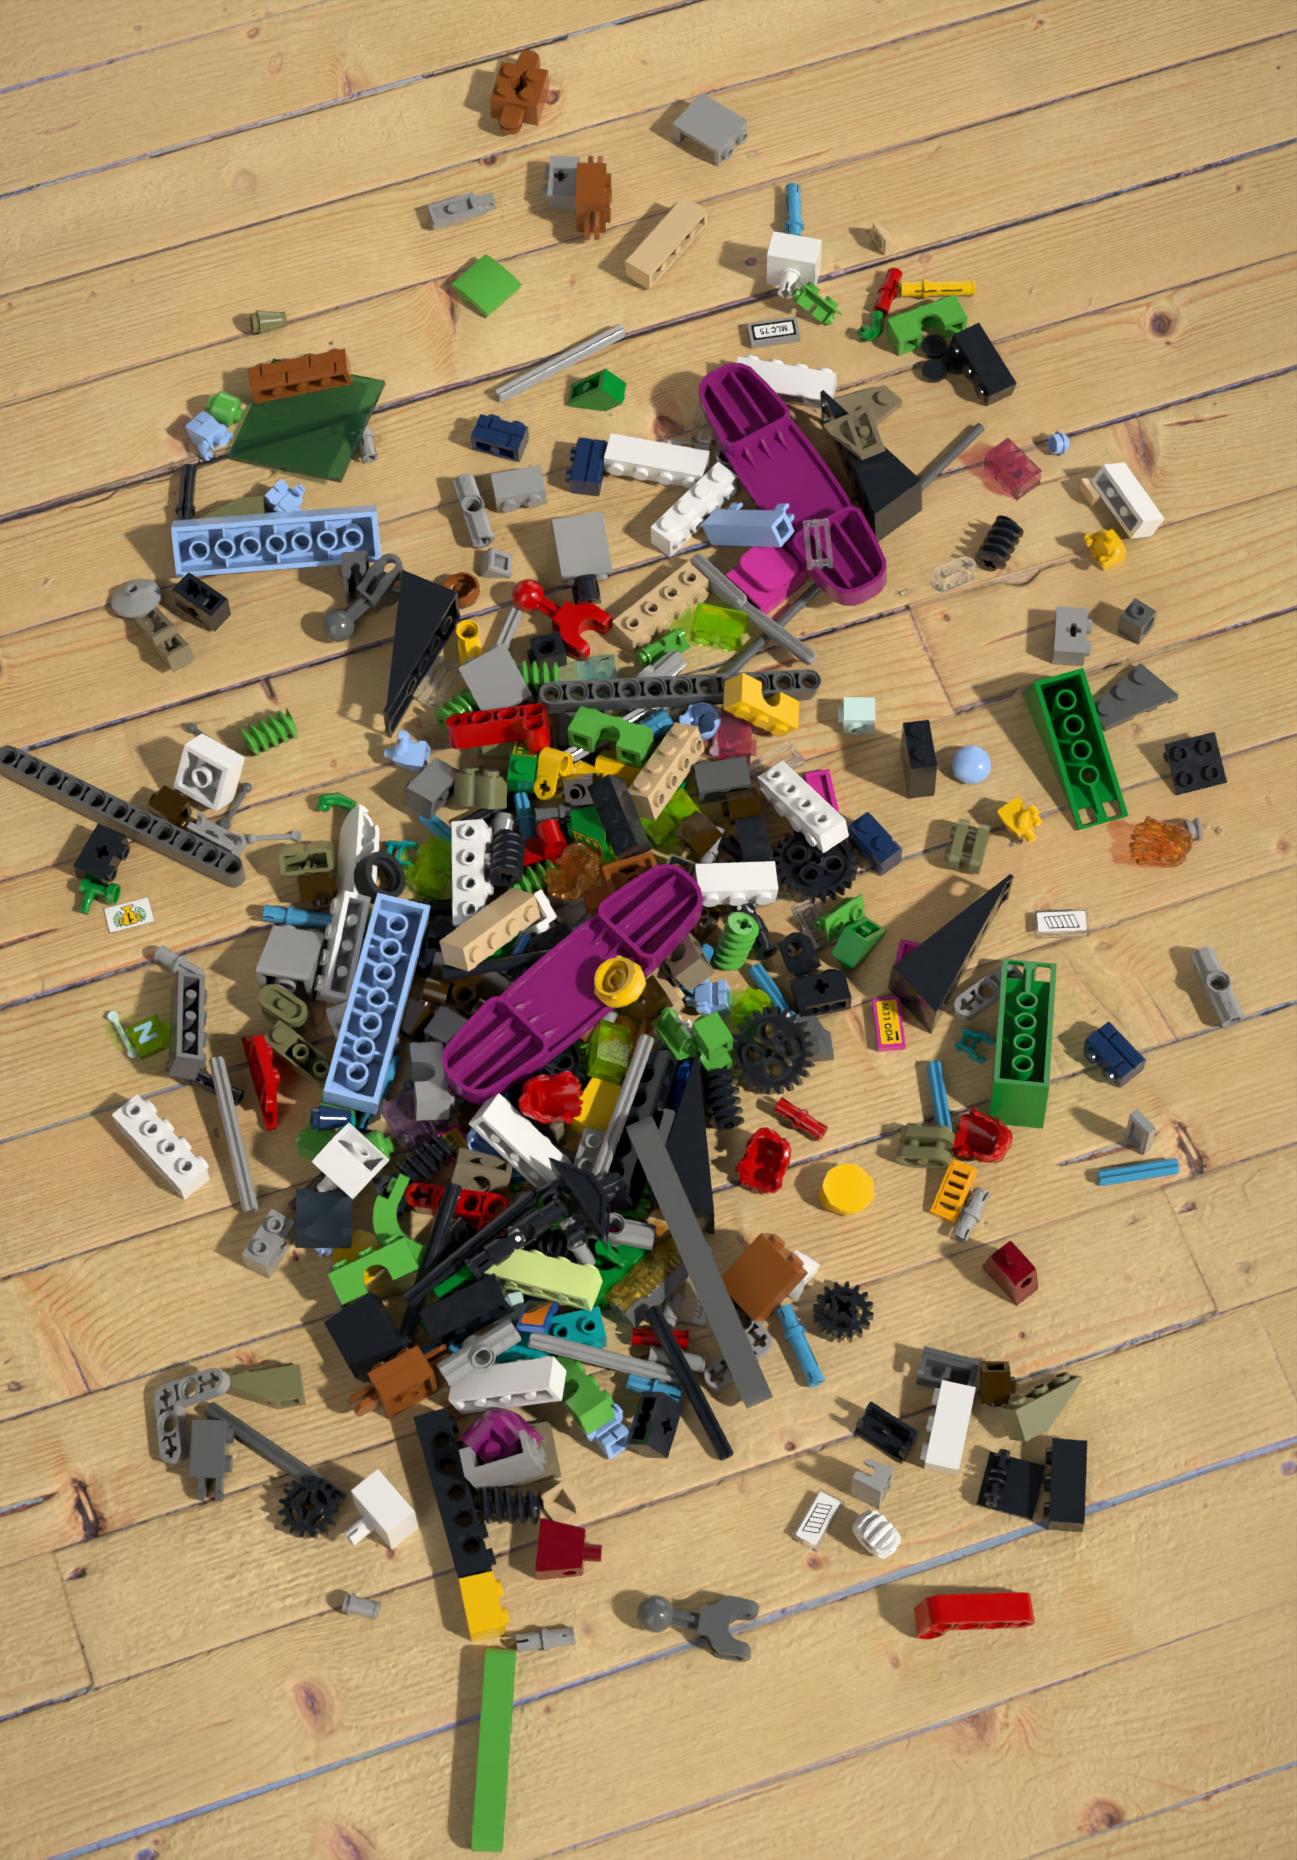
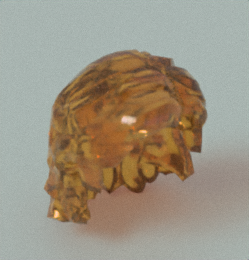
(1160, 843)
(576, 874)

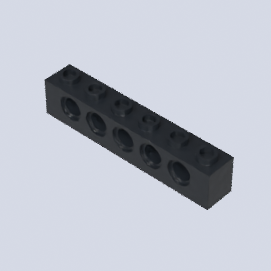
(650, 1100)
(429, 1429)

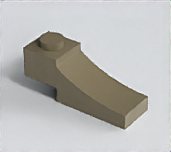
(165, 639)

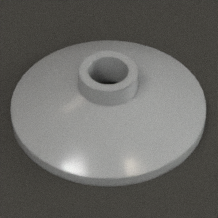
(136, 598)

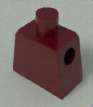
(1009, 1270)
(563, 1550)

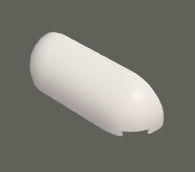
(356, 841)

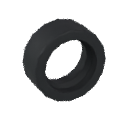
(390, 867)

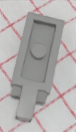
(459, 209)

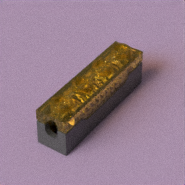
(648, 1283)

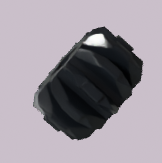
(553, 1245)

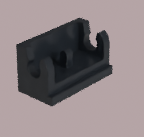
(753, 839)
(886, 1432)

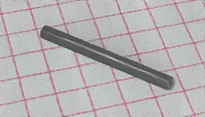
(269, 1449)

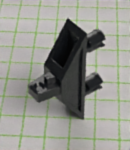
(590, 1196)

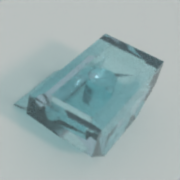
(597, 668)

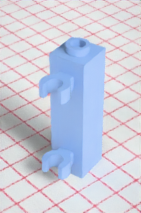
(749, 527)

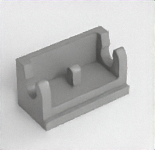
(218, 835)
(875, 1487)

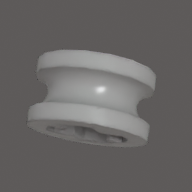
(1194, 828)

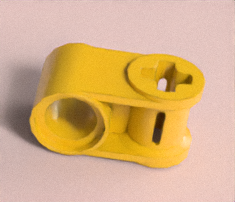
(552, 770)

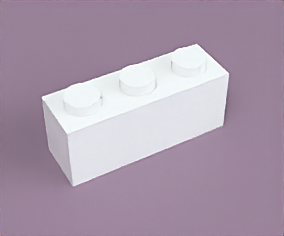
(1127, 500)
(737, 883)
(948, 1427)

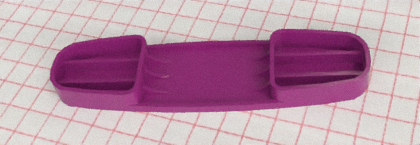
(783, 467)
(556, 996)

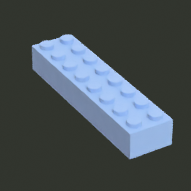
(274, 540)
(376, 1004)

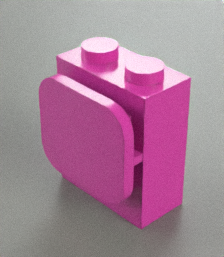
(767, 576)

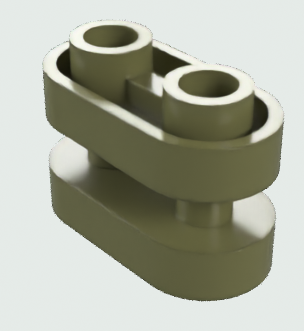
(960, 833)
(282, 1005)
(925, 1146)

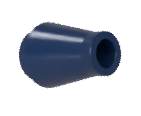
(329, 1118)

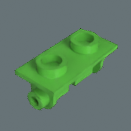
(823, 309)
(657, 649)
(843, 914)
(674, 1035)

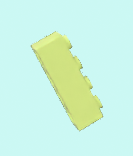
(550, 1278)

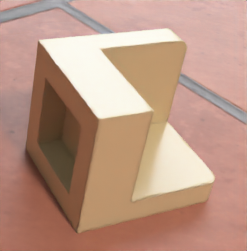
(563, 1501)

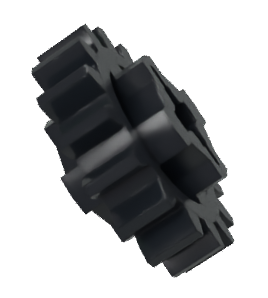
(835, 1320)
(308, 1518)

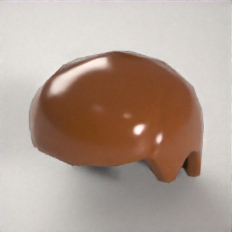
(466, 588)

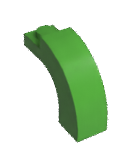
(385, 1216)

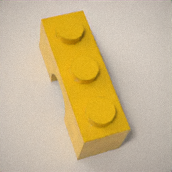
(774, 714)

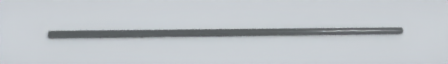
(814, 589)

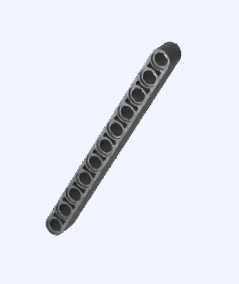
(665, 686)
(128, 824)
(699, 1262)

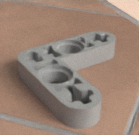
(991, 980)
(717, 1367)
(178, 1402)

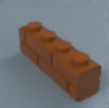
(300, 375)

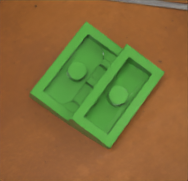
(486, 285)

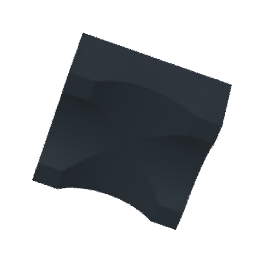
(323, 1219)

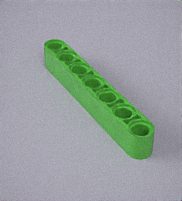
(494, 1750)

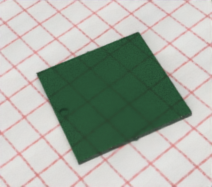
(309, 431)

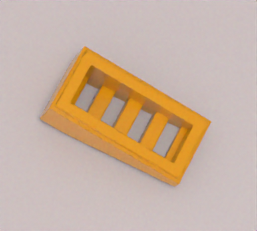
(960, 1169)

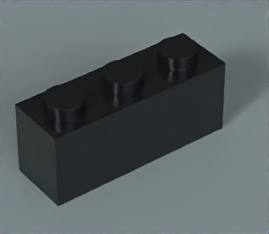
(982, 364)
(619, 817)
(467, 1310)
(1066, 1485)

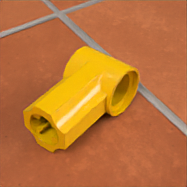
(470, 646)

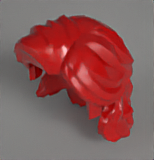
(552, 1098)
(982, 1138)
(764, 1161)

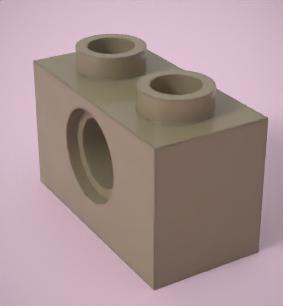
(688, 964)
(472, 1164)

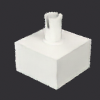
(791, 260)
(209, 772)
(348, 1162)
(382, 1511)

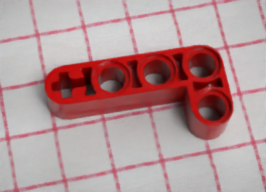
(500, 726)
(545, 845)
(481, 1213)
(972, 1612)

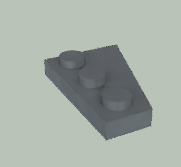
(1131, 696)

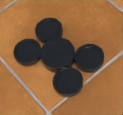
(935, 369)

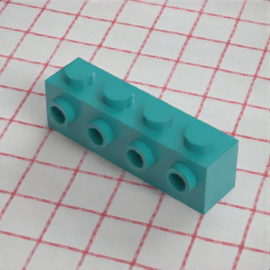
(578, 1326)

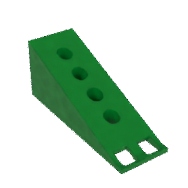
(1080, 713)
(1023, 1046)

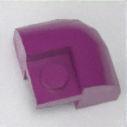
(497, 1434)

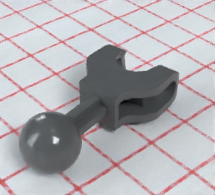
(374, 593)
(712, 1623)

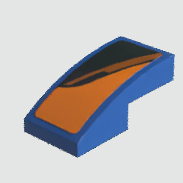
(537, 1315)

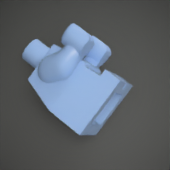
(207, 434)
(283, 498)
(408, 753)
(711, 998)
(612, 1435)

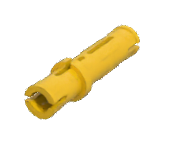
(937, 288)

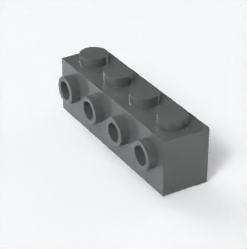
(187, 1025)

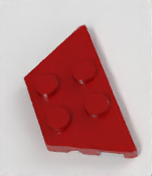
(263, 1076)

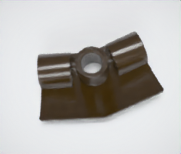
(479, 987)

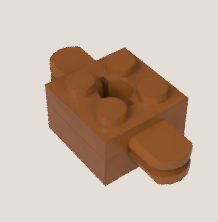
(519, 93)
(593, 197)
(616, 876)
(400, 1382)

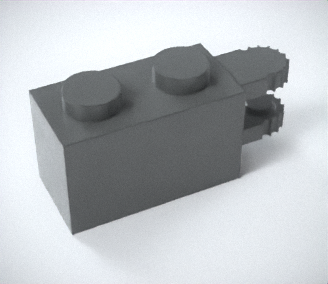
(211, 1454)

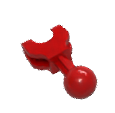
(568, 620)

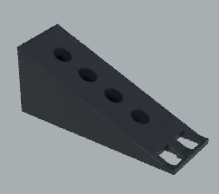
(882, 483)
(423, 626)
(933, 969)
(689, 1152)

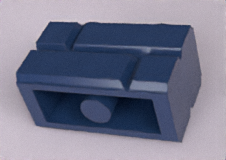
(500, 437)
(587, 466)
(874, 843)
(1113, 1055)

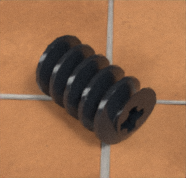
(999, 544)
(507, 858)
(722, 1099)
(426, 1159)
(511, 1506)

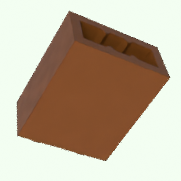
(763, 1276)

